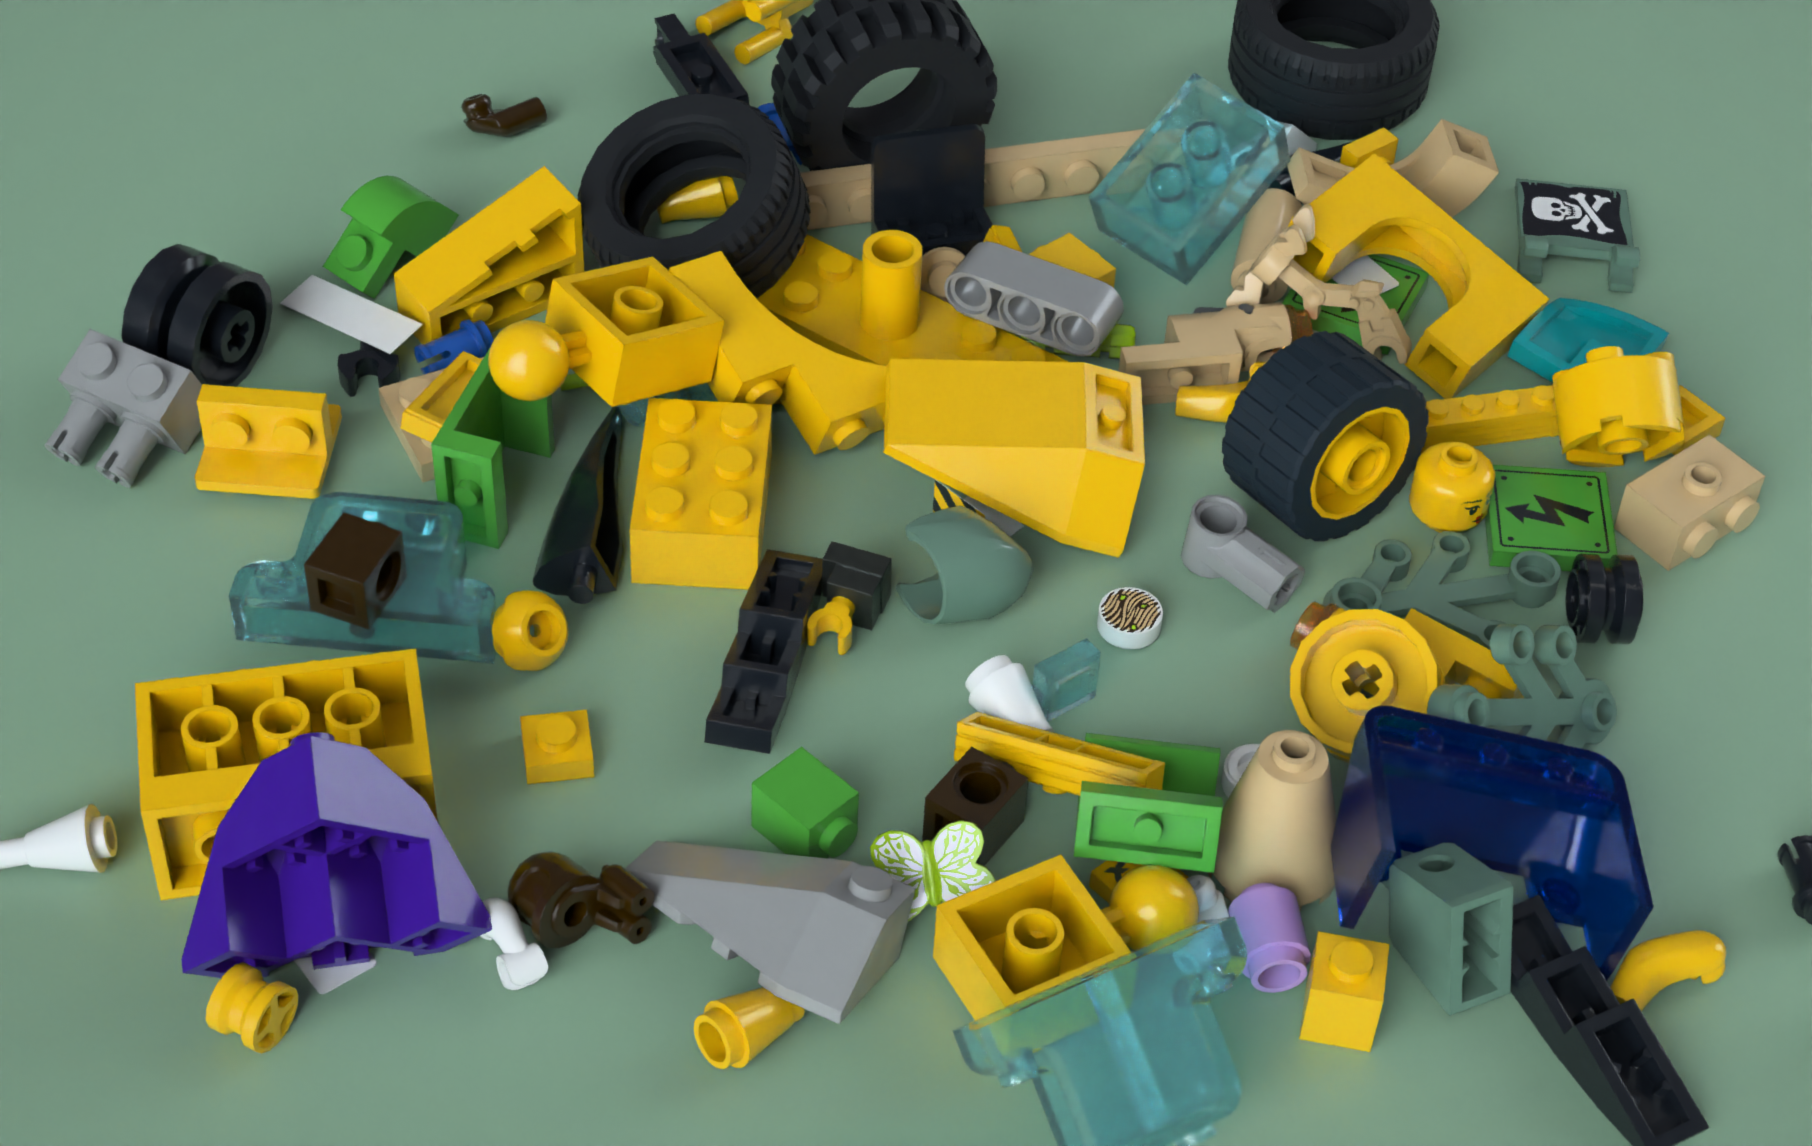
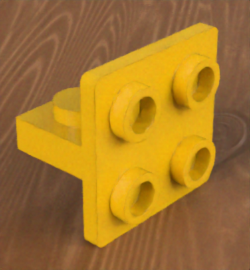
(265, 440)

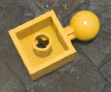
(619, 328)
(1048, 929)

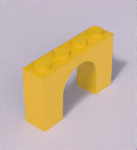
(1486, 298)

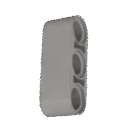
(1034, 298)

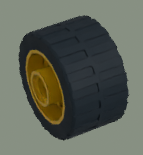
(1324, 435)

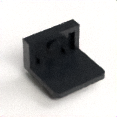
(931, 186)

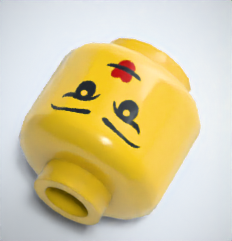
(1452, 487)

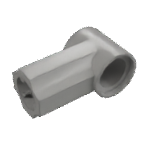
(1222, 546)

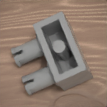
(133, 390)

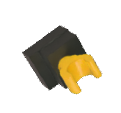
(856, 593)

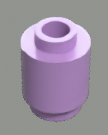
(1273, 937)

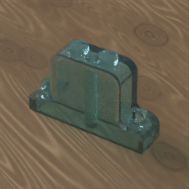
(429, 612)
(1125, 1046)

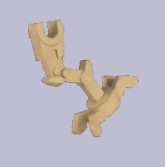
(1376, 323)

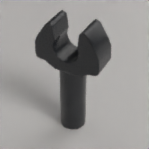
(364, 362)

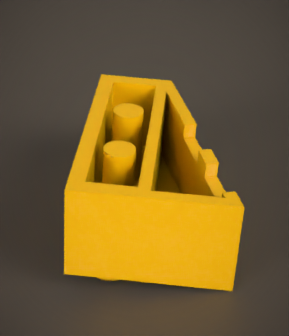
(496, 262)

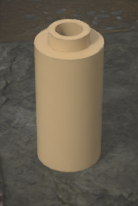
(1260, 227)

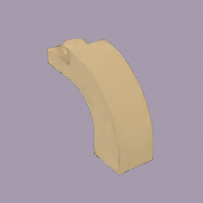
(1447, 168)

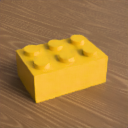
(701, 493)

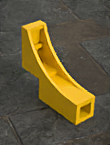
(764, 360)

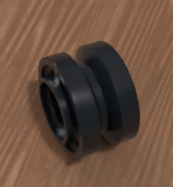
(1604, 598)

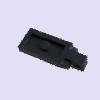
(693, 62)

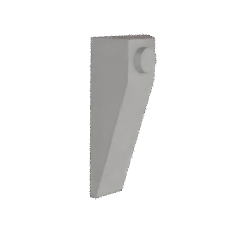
(806, 923)

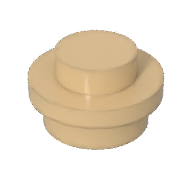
(936, 268)

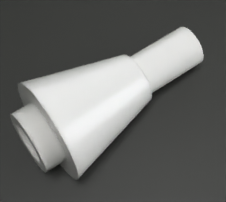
(71, 842)

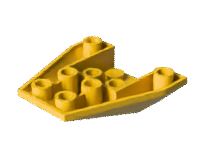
(1027, 439)

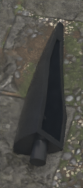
(584, 535)

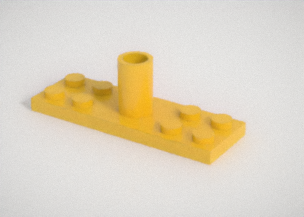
(879, 311)

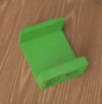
(471, 448)
(1154, 826)

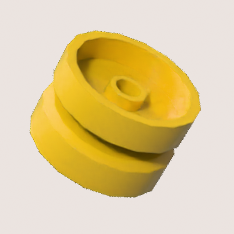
(1347, 655)

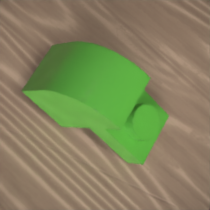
(384, 223)

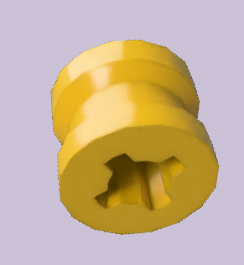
(252, 1007)

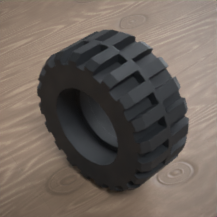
(857, 41)

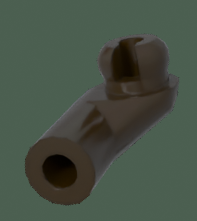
(502, 122)

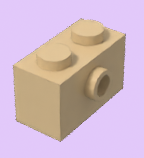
(1689, 502)

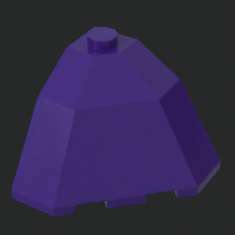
(326, 864)

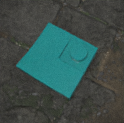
(1572, 327)

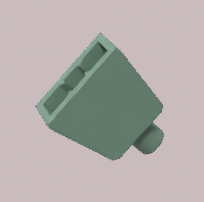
(1452, 924)

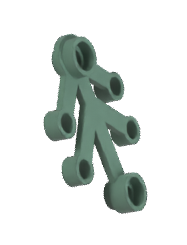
(1529, 583)
(1583, 707)

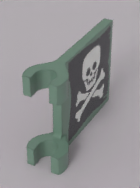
(1575, 224)

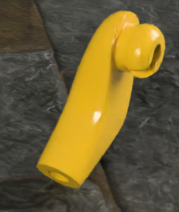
(1210, 401)
(1668, 960)

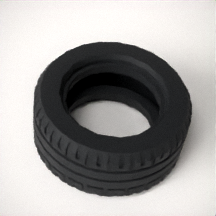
(1327, 88)
(688, 143)

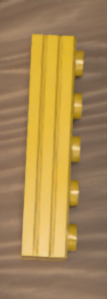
(1492, 417)
(1052, 758)

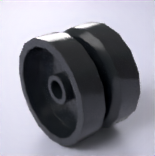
(199, 314)

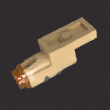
(1212, 347)

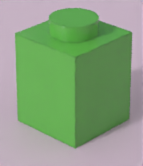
(805, 807)

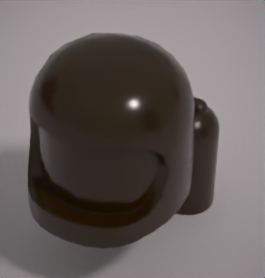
(567, 900)

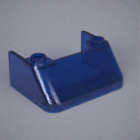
(1506, 801)

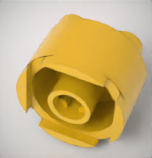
(1618, 407)

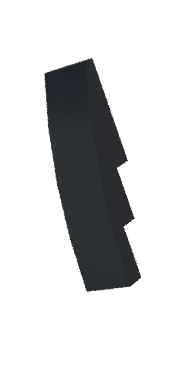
(765, 652)
(1595, 1036)

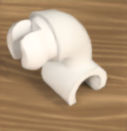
(520, 962)

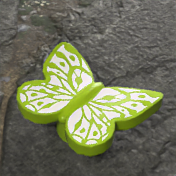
(936, 867)

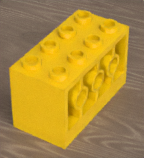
(213, 730)

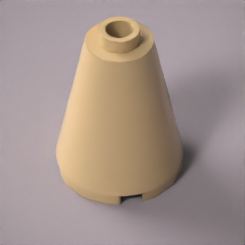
(1280, 821)

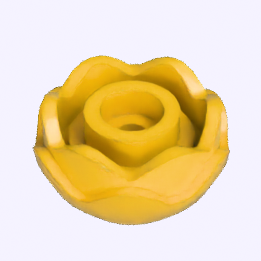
(513, 636)

